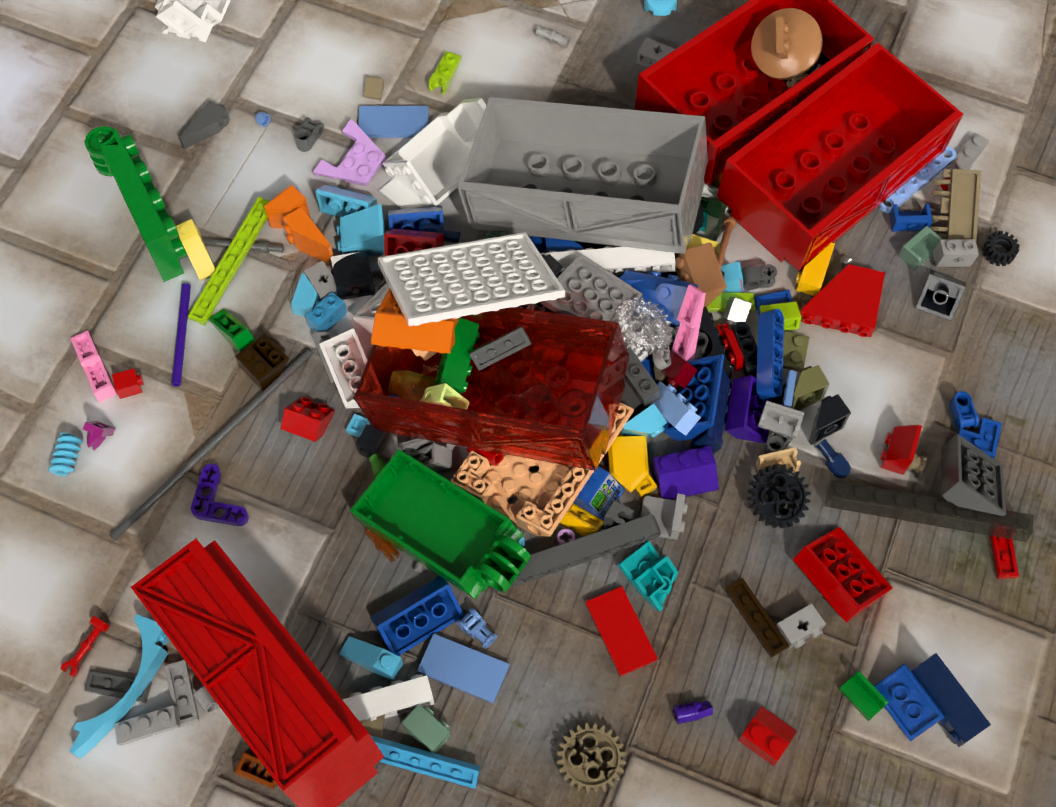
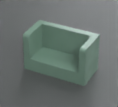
(919, 247)

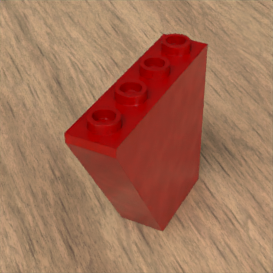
(847, 302)

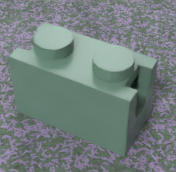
(426, 729)

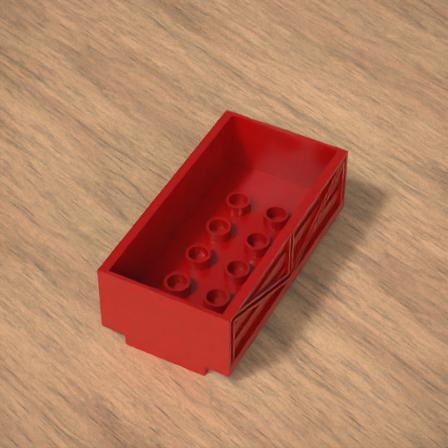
(721, 81)
(836, 156)
(260, 676)

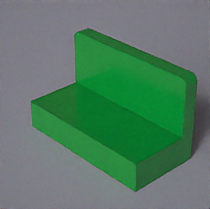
(863, 695)

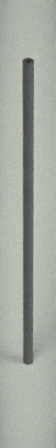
(210, 445)

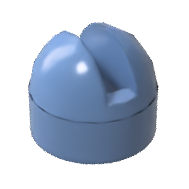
(262, 119)

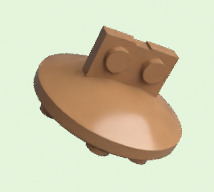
(786, 43)

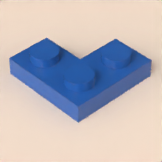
(987, 436)

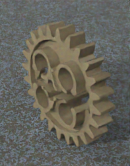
(578, 773)

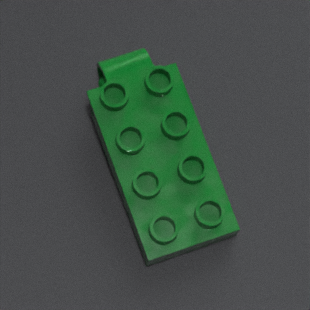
(113, 158)
(442, 527)

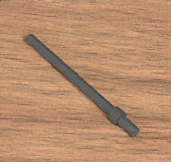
(264, 247)

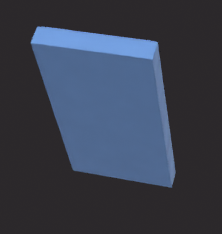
(392, 120)
(463, 668)

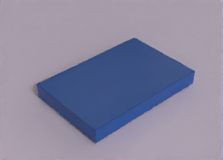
(909, 702)

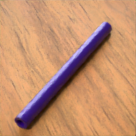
(181, 335)

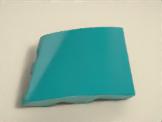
(649, 574)

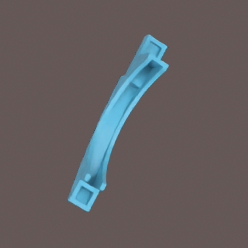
(153, 656)

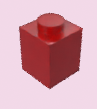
(127, 383)

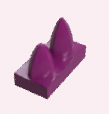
(97, 433)

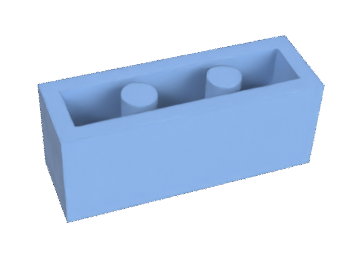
(675, 410)

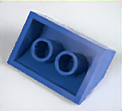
(415, 218)

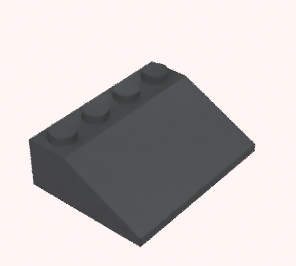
(972, 477)

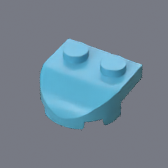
(660, 7)

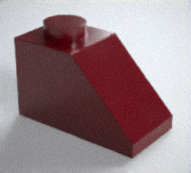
(679, 372)

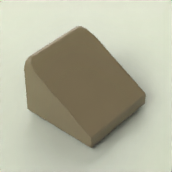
(374, 88)

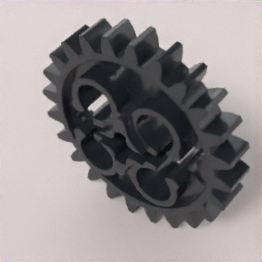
(788, 482)

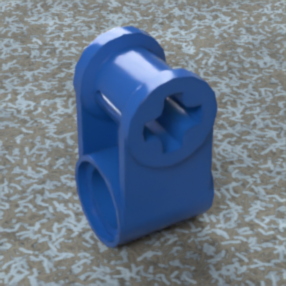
(964, 414)

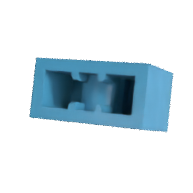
(326, 313)

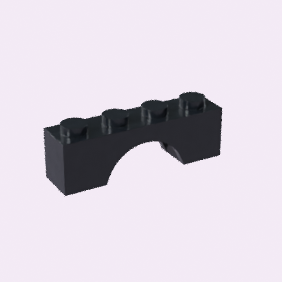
(713, 335)

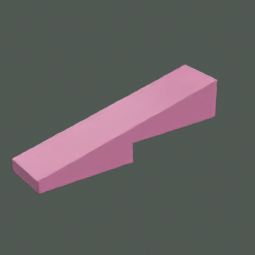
(690, 319)
(93, 366)

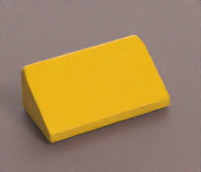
(581, 521)

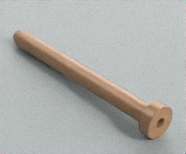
(729, 224)

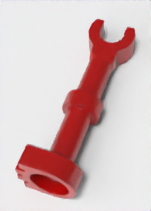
(99, 626)

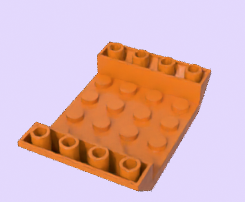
(393, 330)

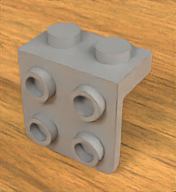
(667, 514)

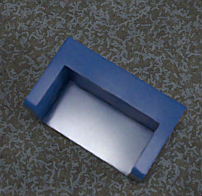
(910, 219)

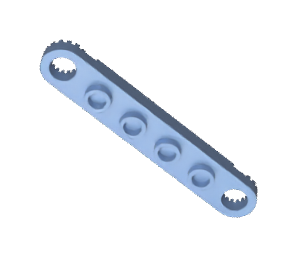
(919, 180)

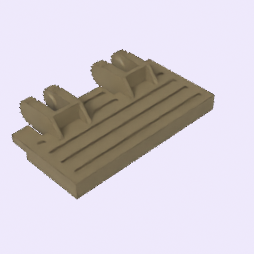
(960, 206)

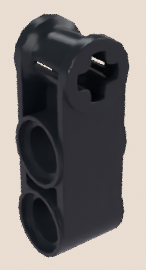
(747, 342)

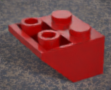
(307, 418)

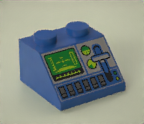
(599, 493)

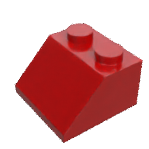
(900, 448)
(767, 736)

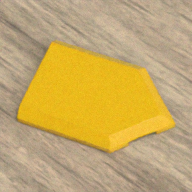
(629, 460)

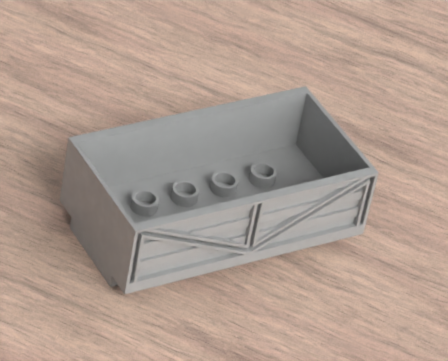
(586, 174)

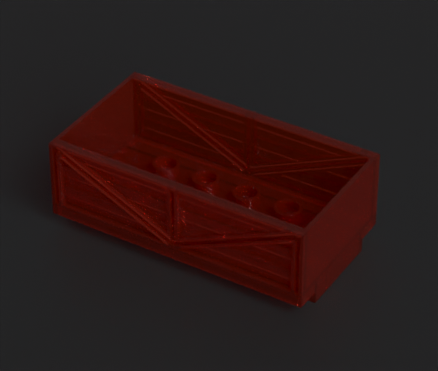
(536, 404)

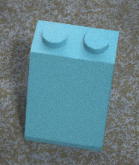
(362, 231)

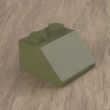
(809, 388)

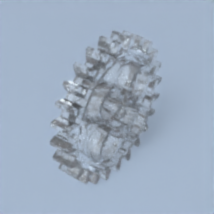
(643, 325)

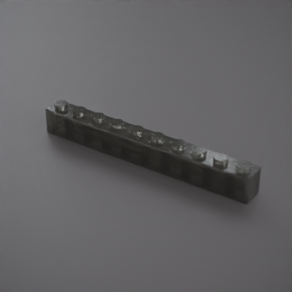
(927, 511)

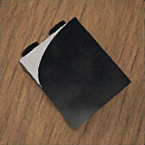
(352, 275)

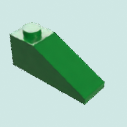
(232, 330)

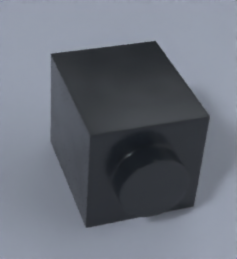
(370, 441)

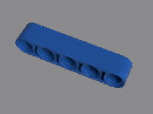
(770, 354)

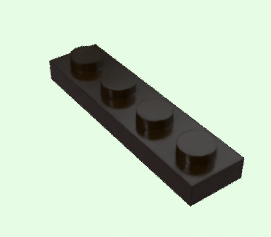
(756, 617)

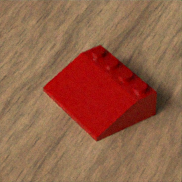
(842, 574)

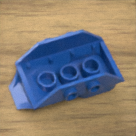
(664, 291)

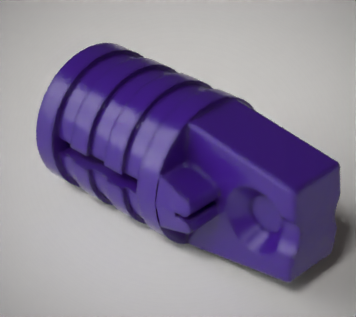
(692, 711)

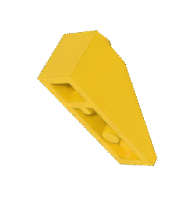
(814, 272)

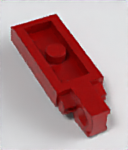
(731, 345)

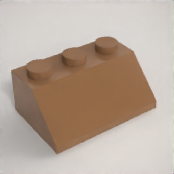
(702, 268)

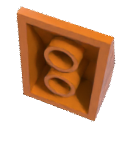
(306, 236)

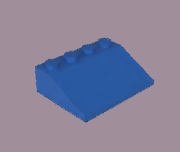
(702, 394)

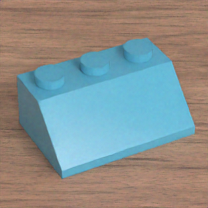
(342, 202)

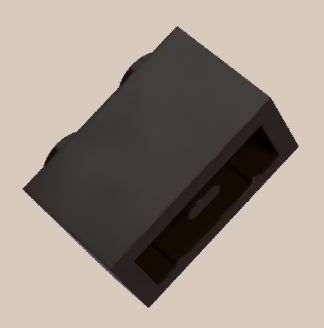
(262, 361)

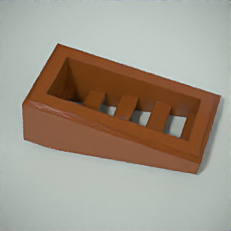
(254, 778)

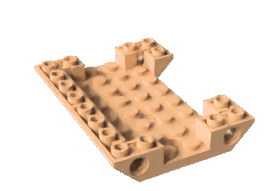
(541, 495)

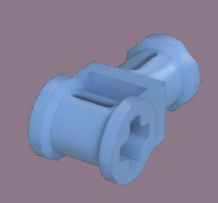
(475, 626)

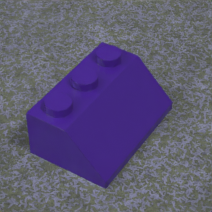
(745, 411)
(686, 473)

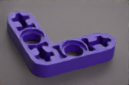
(211, 506)

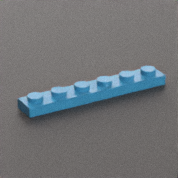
(428, 763)

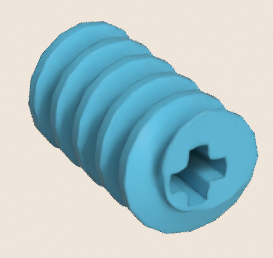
(64, 453)

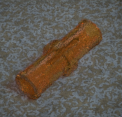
(383, 545)

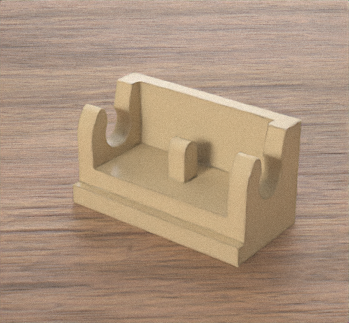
(781, 457)

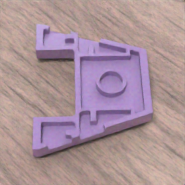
(360, 162)

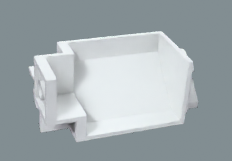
(191, 16)
(433, 159)

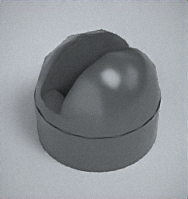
(845, 259)

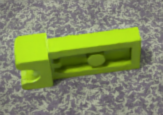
(444, 72)

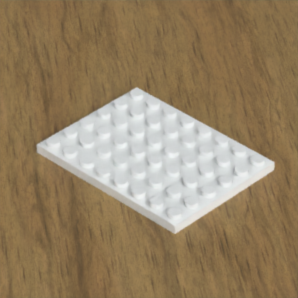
(469, 278)

